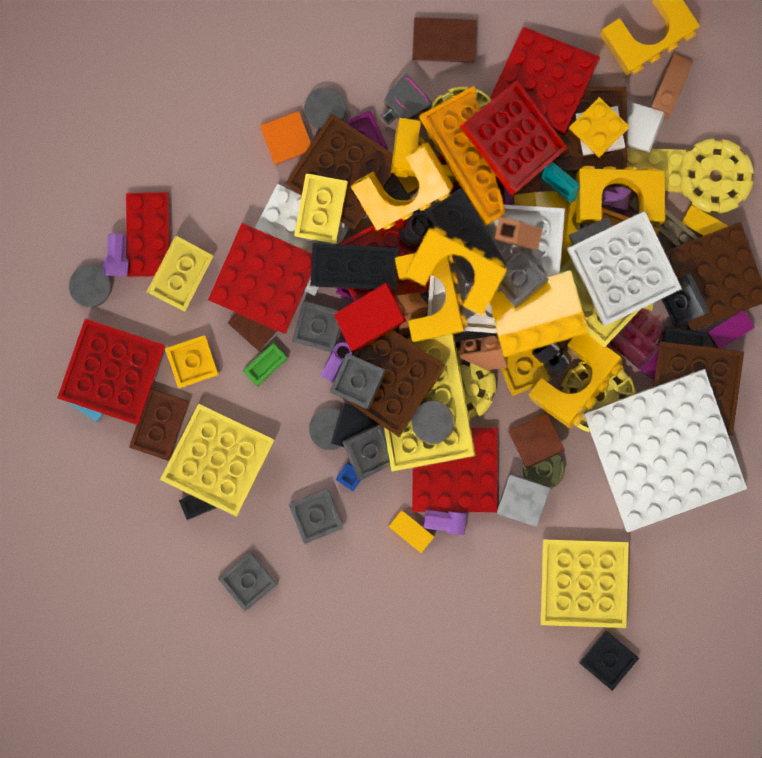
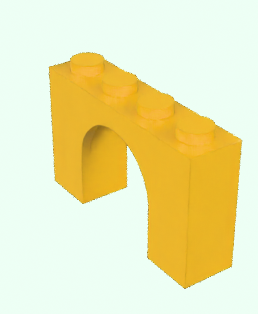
(632, 54)
(406, 140)
(647, 185)
(386, 210)
(486, 272)
(449, 317)
(570, 407)

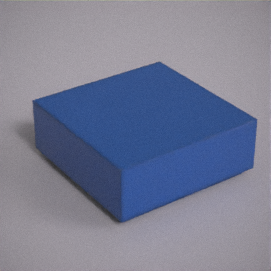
(348, 477)

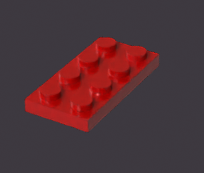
(146, 232)

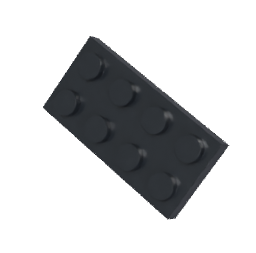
(460, 220)
(353, 266)

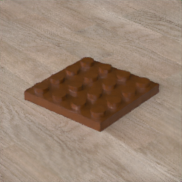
(343, 155)
(572, 158)
(722, 270)
(721, 366)
(406, 382)

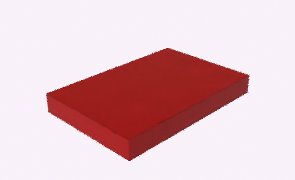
(370, 317)

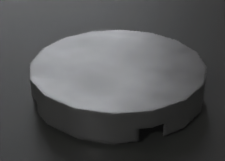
(321, 104)
(89, 286)
(433, 422)
(322, 428)

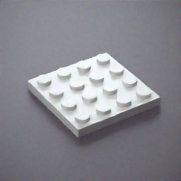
(280, 221)
(624, 268)

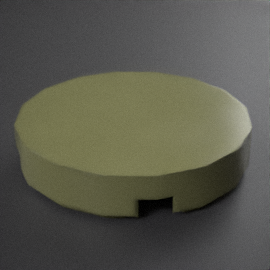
(547, 472)

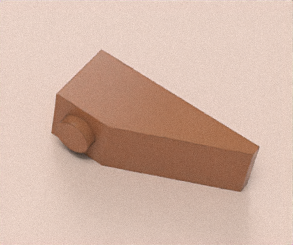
(671, 85)

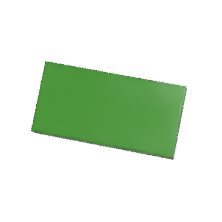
(265, 364)

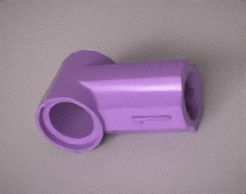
(616, 198)
(116, 262)
(334, 363)
(450, 522)

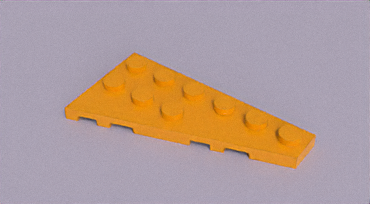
(461, 155)

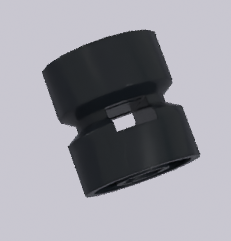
(415, 229)
(553, 357)

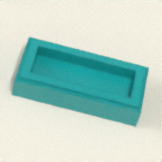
(560, 182)

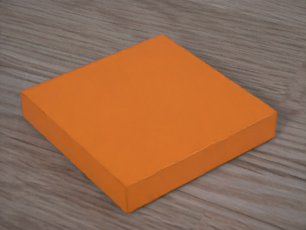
(286, 138)

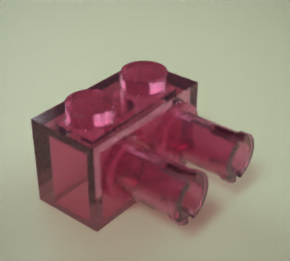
(634, 344)

